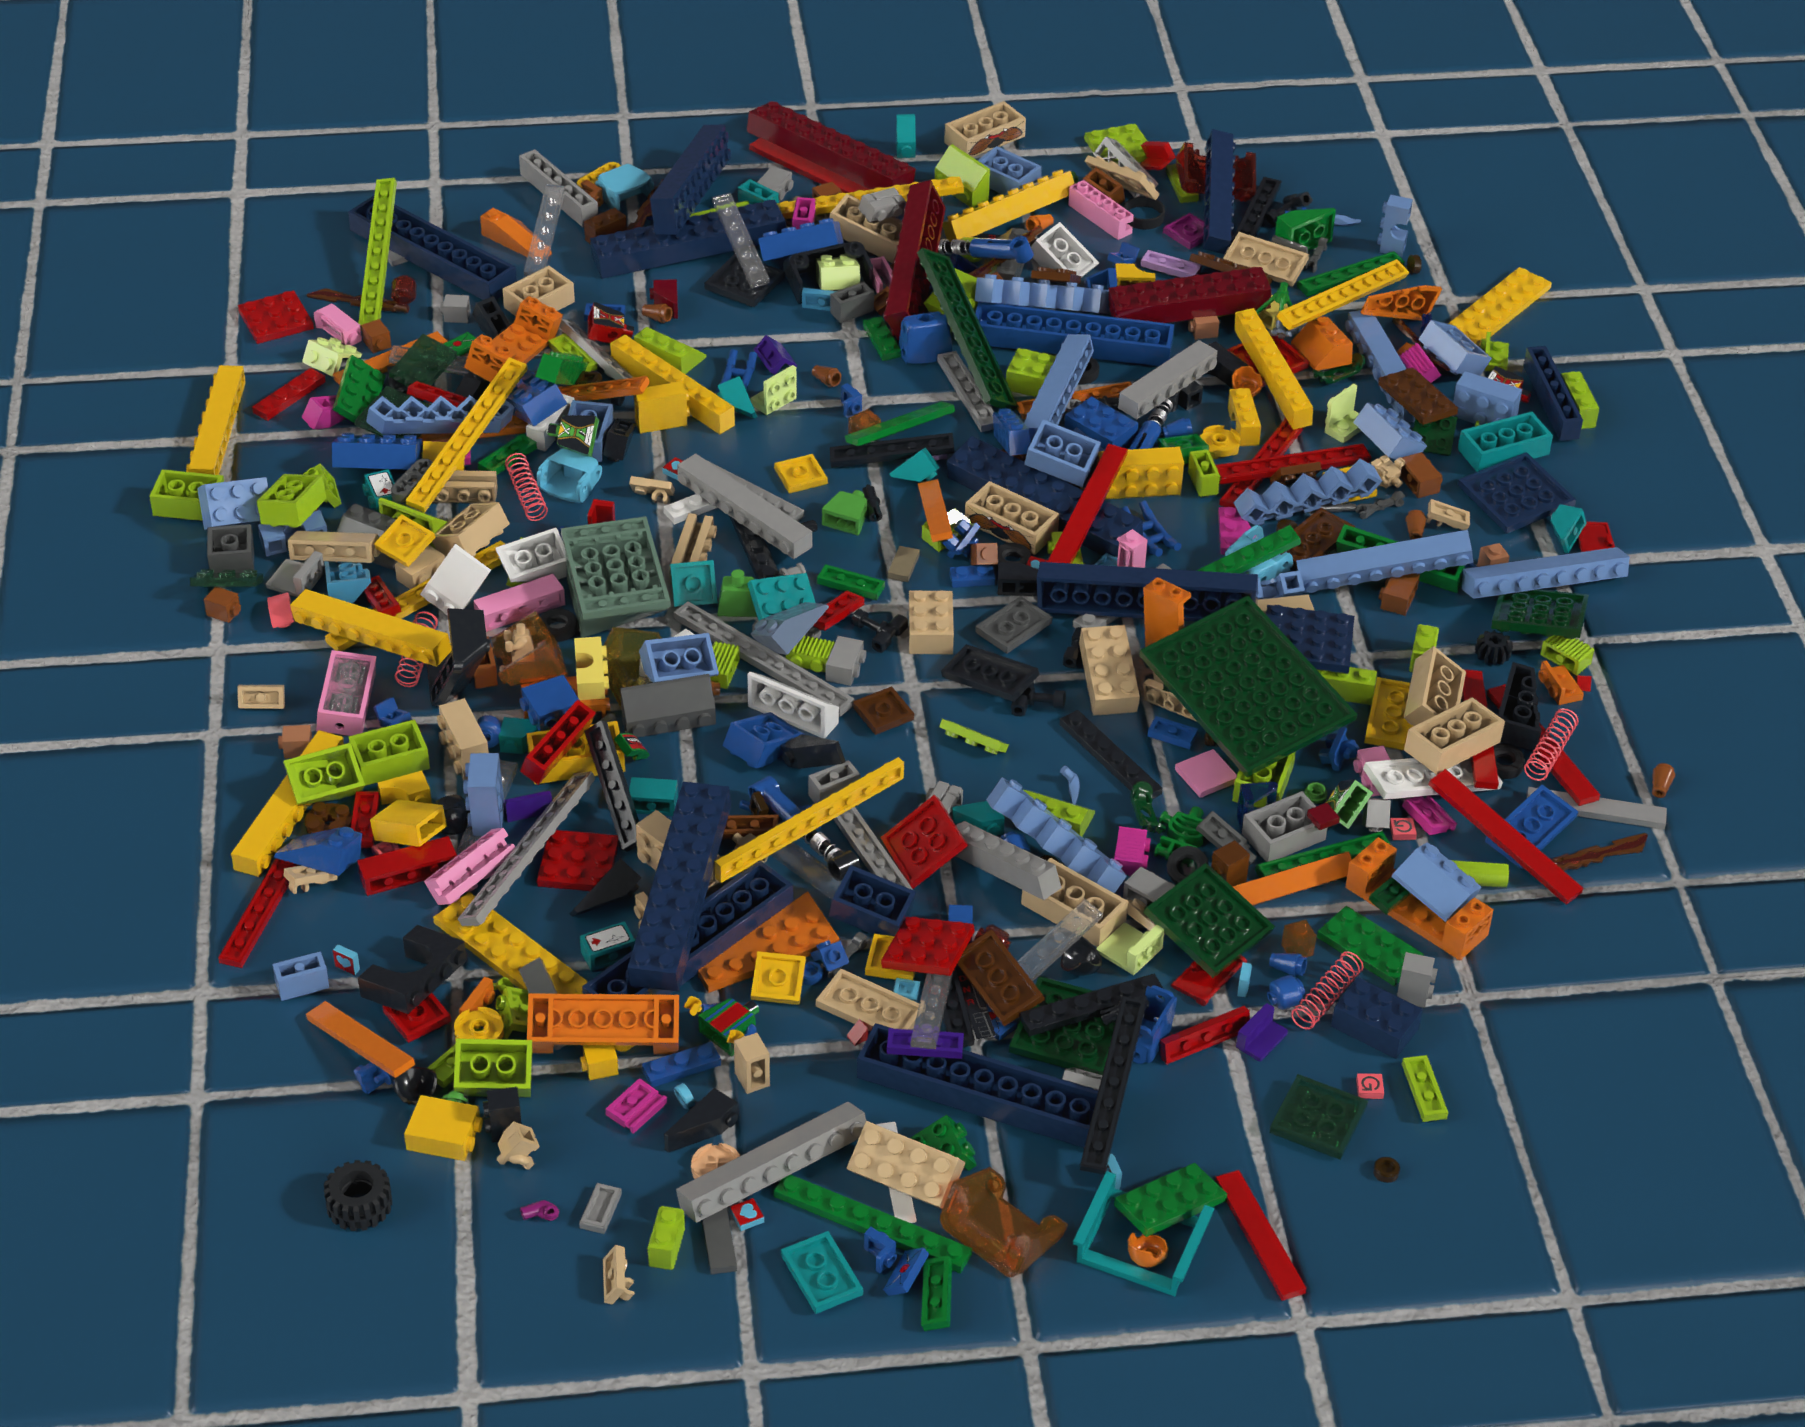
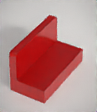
(1158, 155)
(601, 511)

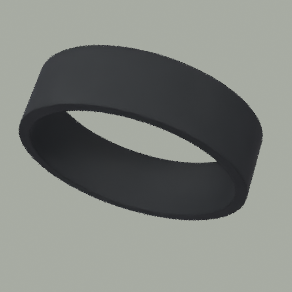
(1142, 201)

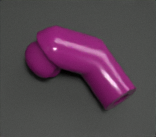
(541, 1209)

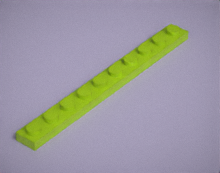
(377, 250)

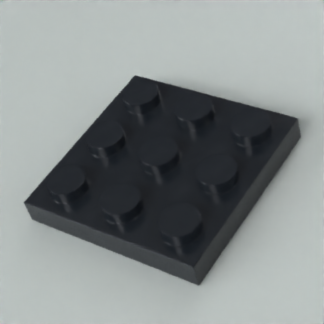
(733, 284)

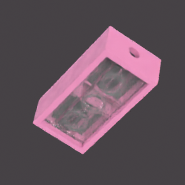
(346, 693)

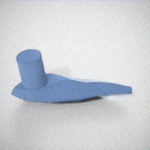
(1342, 220)
(1073, 781)

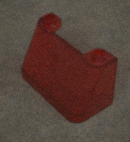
(1192, 168)

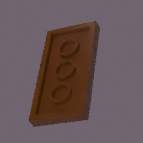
(1218, 263)
(1058, 275)
(1418, 396)
(1317, 535)
(998, 978)

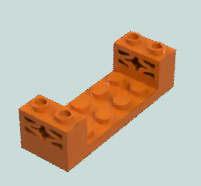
(521, 341)
(1456, 936)
(603, 1021)

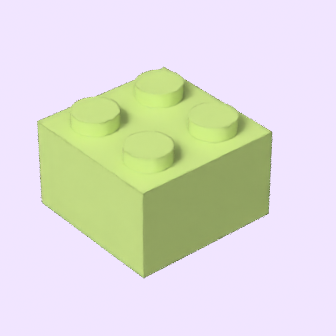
(837, 272)

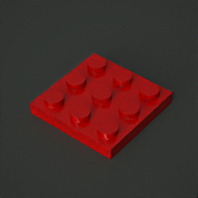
(275, 316)
(1292, 357)
(924, 841)
(576, 859)
(928, 946)

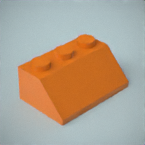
(1323, 344)

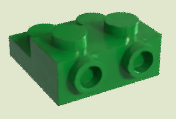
(1186, 443)

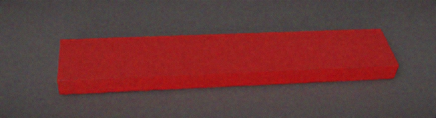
(256, 915)
(1261, 1236)

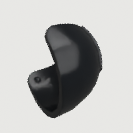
(455, 814)
(1081, 958)
(414, 1083)

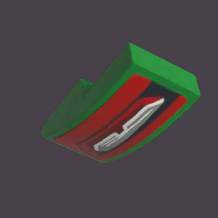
(631, 746)

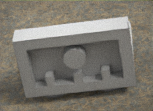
(297, 576)

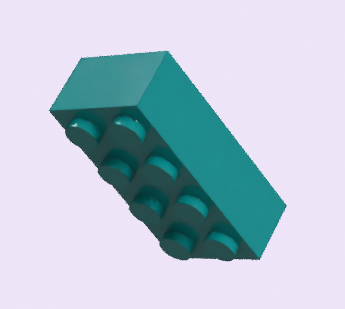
(1504, 439)

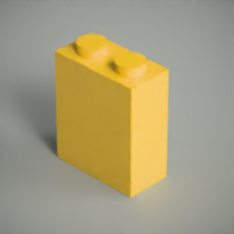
(661, 407)
(408, 822)
(443, 1128)

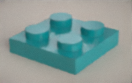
(693, 583)

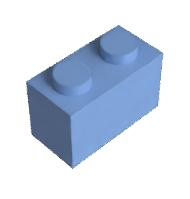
(301, 976)

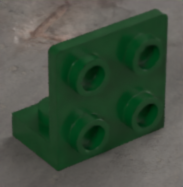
(1437, 435)

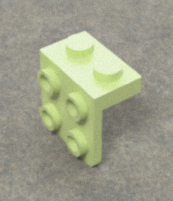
(328, 354)

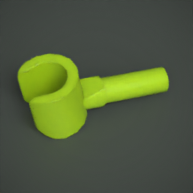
(502, 983)

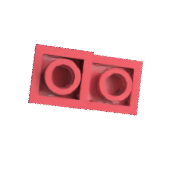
(280, 610)

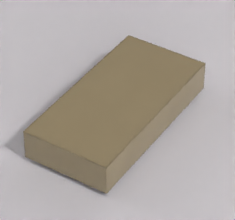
(903, 563)

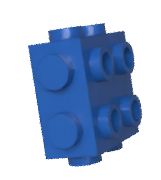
(547, 701)

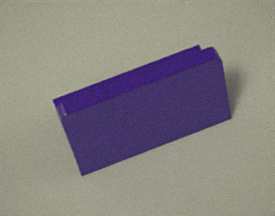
(773, 354)
(526, 806)
(1260, 1034)

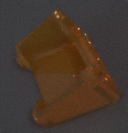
(537, 665)
(994, 1227)

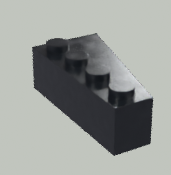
(1520, 708)

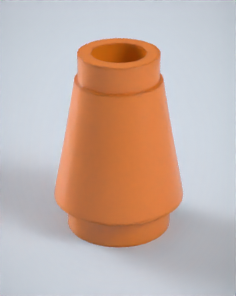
(1042, 220)

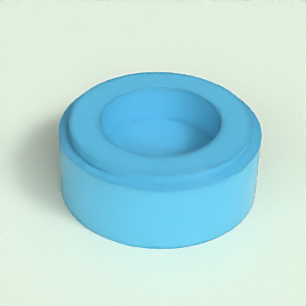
(684, 1096)

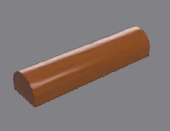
(748, 824)

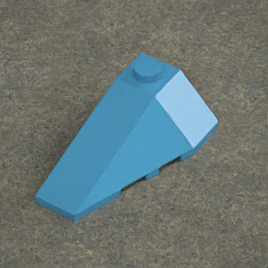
(346, 580)

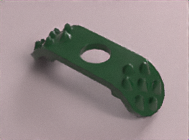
(1348, 370)
(1142, 800)

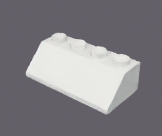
(792, 705)

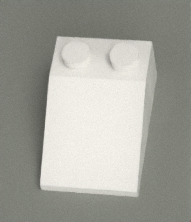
(1062, 251)
(534, 557)
(455, 580)

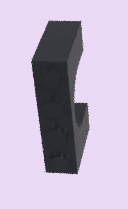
(1225, 367)
(407, 990)

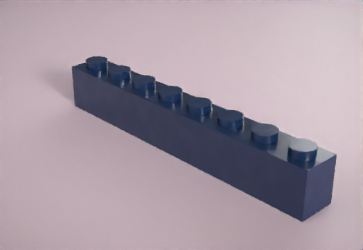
(1218, 191)

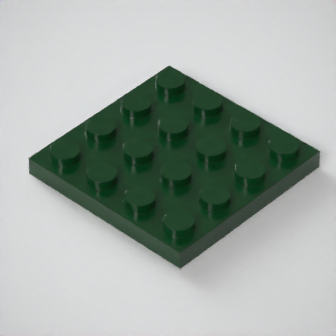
(1541, 613)
(1209, 920)
(1074, 1045)

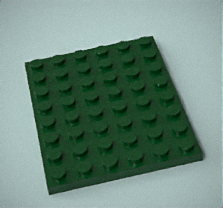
(1248, 685)

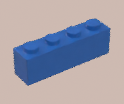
(1011, 432)

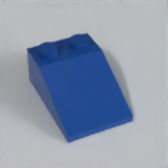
(759, 739)
(325, 851)

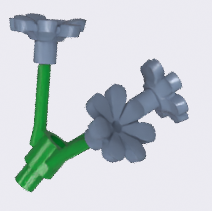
(1282, 298)

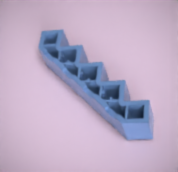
(1042, 294)
(438, 418)
(1308, 493)
(1055, 835)

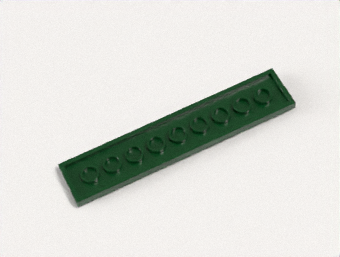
(967, 330)

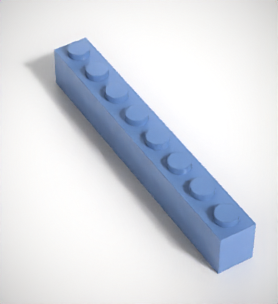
(1377, 351)
(1060, 382)
(1385, 561)
(1545, 572)

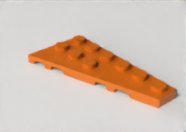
(790, 932)

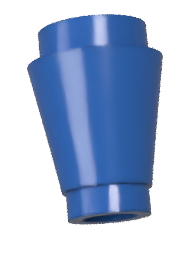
(1177, 428)
(1289, 963)

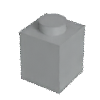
(456, 308)
(1376, 814)

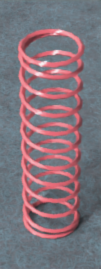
(511, 471)
(421, 664)
(1549, 745)
(1331, 991)

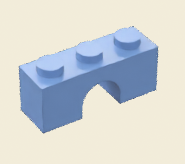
(1396, 211)
(275, 538)
(1281, 586)

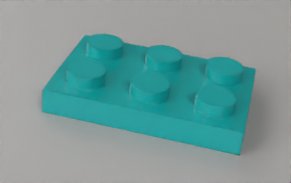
(779, 593)
(821, 1272)

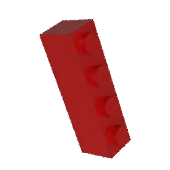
(557, 742)
(404, 865)

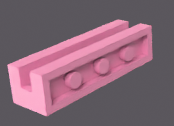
(1100, 209)
(520, 601)
(469, 867)

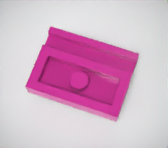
(1429, 815)
(636, 1106)

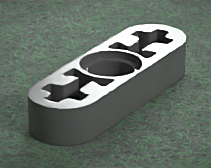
(402, 487)

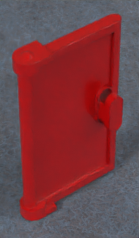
(1595, 537)
(1200, 984)

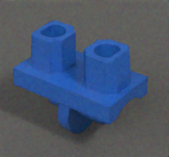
(966, 532)
(1338, 749)
(371, 1077)

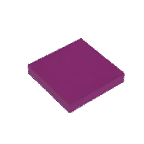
(1186, 230)

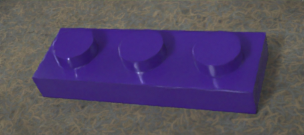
(948, 1045)

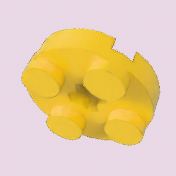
(1228, 444)
(483, 1017)

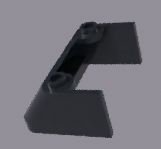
(805, 262)
(467, 651)

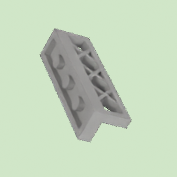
(1123, 157)

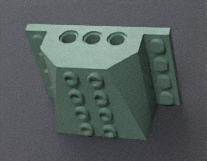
(613, 574)

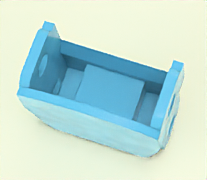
(623, 183)
(569, 475)
(1269, 568)

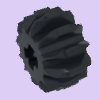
(1493, 647)

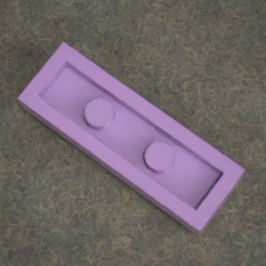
(1170, 265)

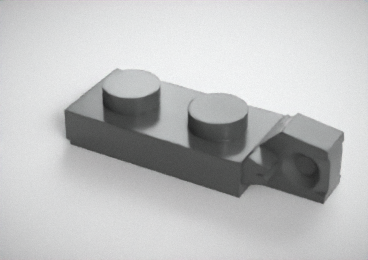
(1221, 833)

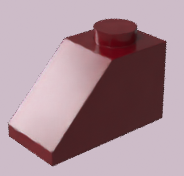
(665, 293)

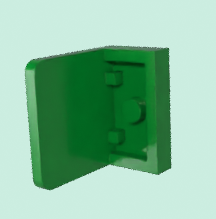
(949, 1138)

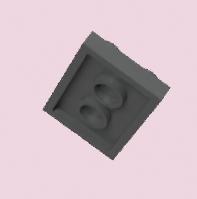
(1013, 624)

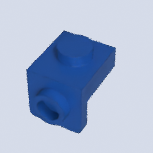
(1126, 255)
(851, 399)
(389, 714)
(832, 955)
(880, 1246)

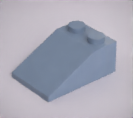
(787, 628)

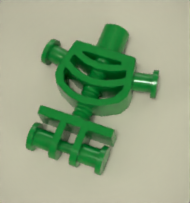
(1180, 833)

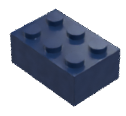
(871, 902)
(1376, 1017)

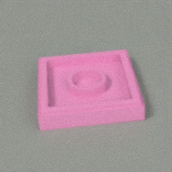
(1206, 773)

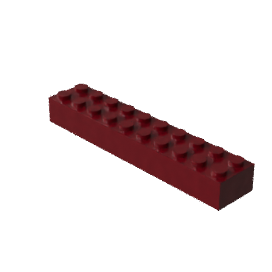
(828, 147)
(919, 230)

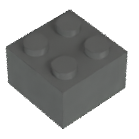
(230, 548)

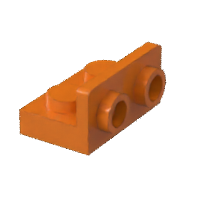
(1560, 683)

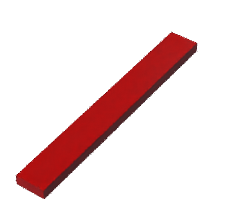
(803, 166)
(1274, 446)
(1268, 466)
(1088, 505)
(1483, 763)
(1564, 769)
(1506, 836)

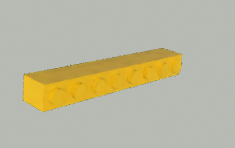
(1008, 207)
(1273, 369)
(703, 403)
(217, 420)
(371, 627)
(276, 819)

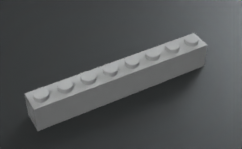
(745, 506)
(771, 1162)

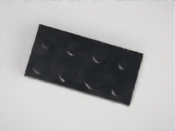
(990, 672)

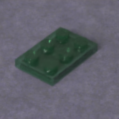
(423, 362)
(227, 578)

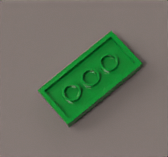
(357, 388)
(1376, 947)
(1170, 1199)

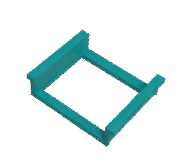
(1092, 1222)

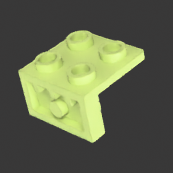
(777, 391)
(1342, 415)
(1131, 947)

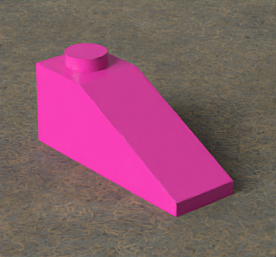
(320, 413)

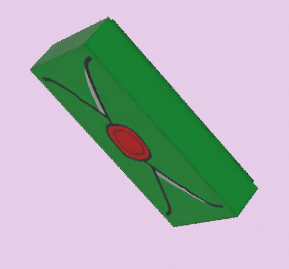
(461, 343)

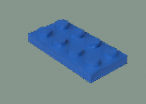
(1539, 819)

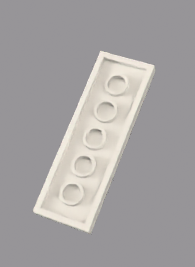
(1411, 778)

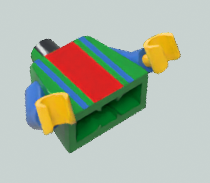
(724, 1020)

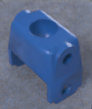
(924, 337)
(1153, 1029)

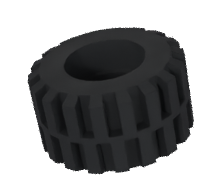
(363, 1210)

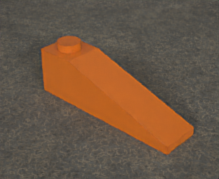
(506, 231)
(1403, 303)

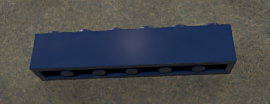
(1553, 393)

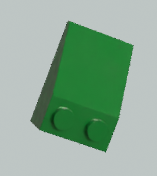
(1306, 226)

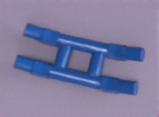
(731, 370)
(1162, 535)

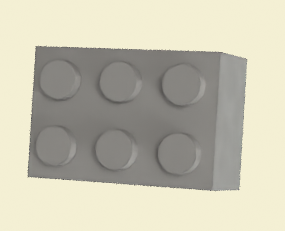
(1282, 827)

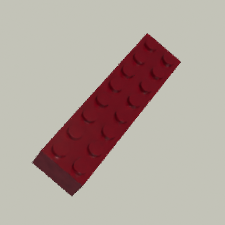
(1191, 296)

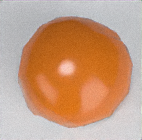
(1247, 378)
(1147, 1250)

